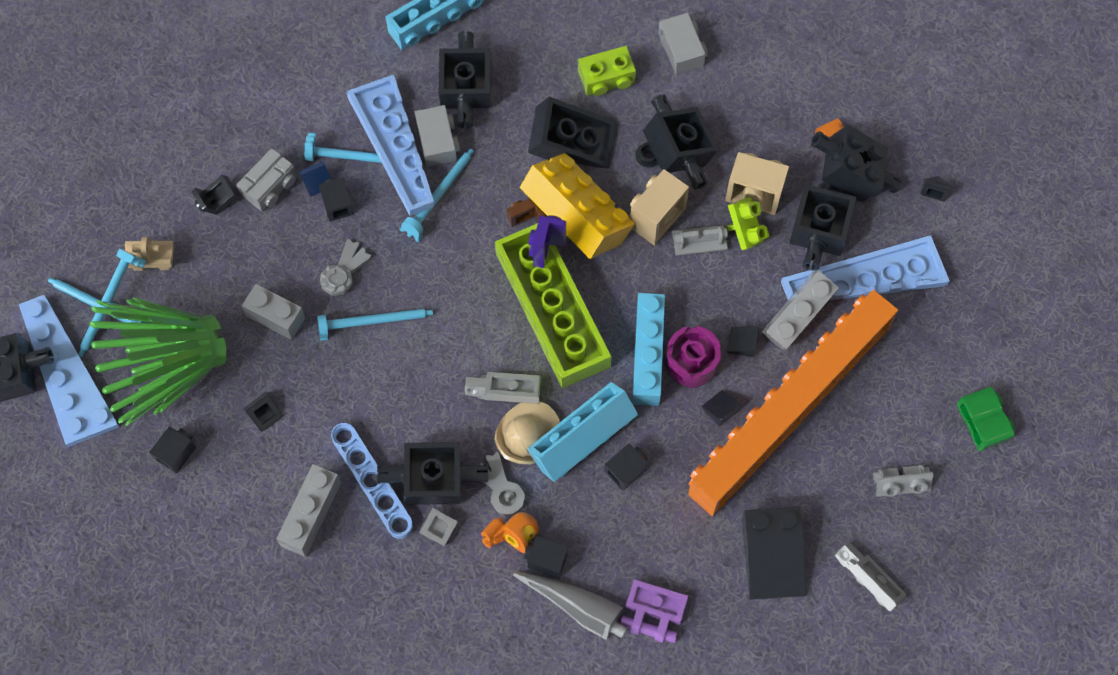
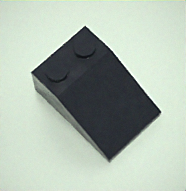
(573, 131)
(774, 552)

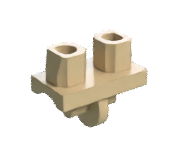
(156, 253)

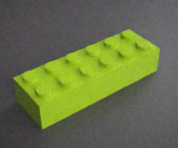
(554, 310)

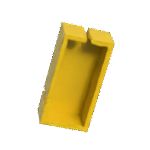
(569, 193)

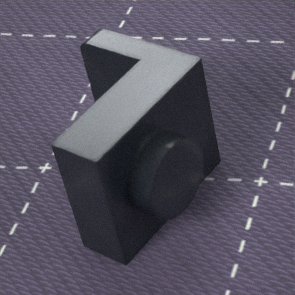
(216, 195)

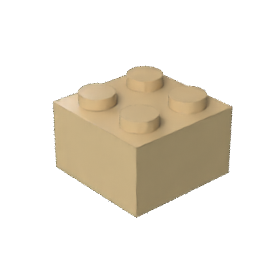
(757, 179)
(658, 206)

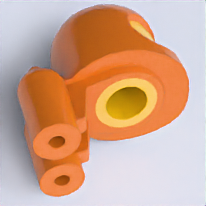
(517, 531)

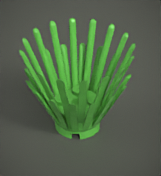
(182, 336)

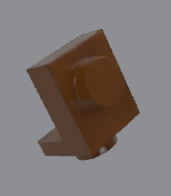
(522, 211)

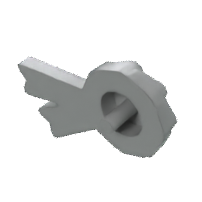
(338, 278)
(506, 496)

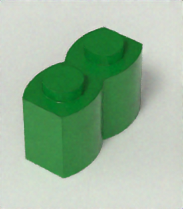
(986, 419)

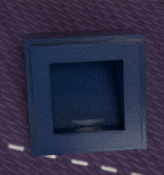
(313, 176)

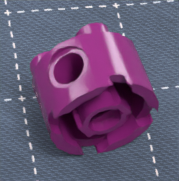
(693, 356)

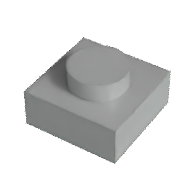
(438, 527)

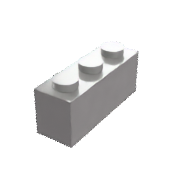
(799, 309)
(309, 510)

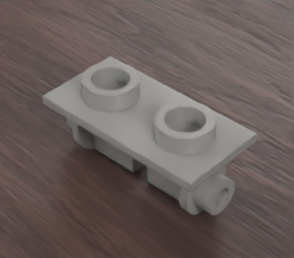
(700, 240)
(914, 480)

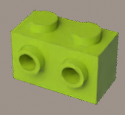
(606, 71)

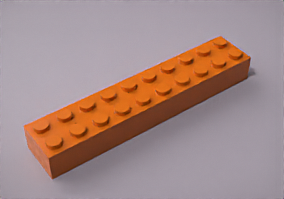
(791, 403)

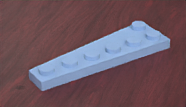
(388, 129)
(888, 270)
(72, 391)

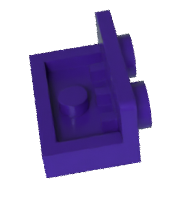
(549, 231)

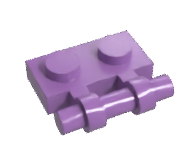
(655, 602)

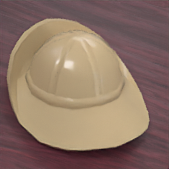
(522, 428)

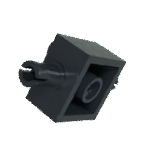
(465, 78)
(680, 140)
(855, 163)
(822, 222)
(18, 366)
(417, 466)

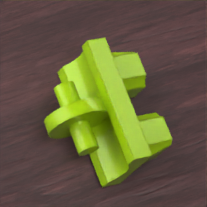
(746, 224)

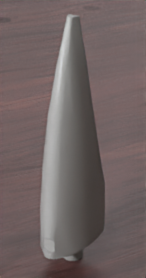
(585, 607)

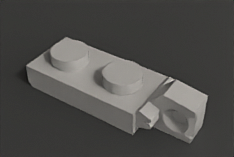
(505, 387)
(871, 576)

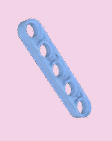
(375, 493)

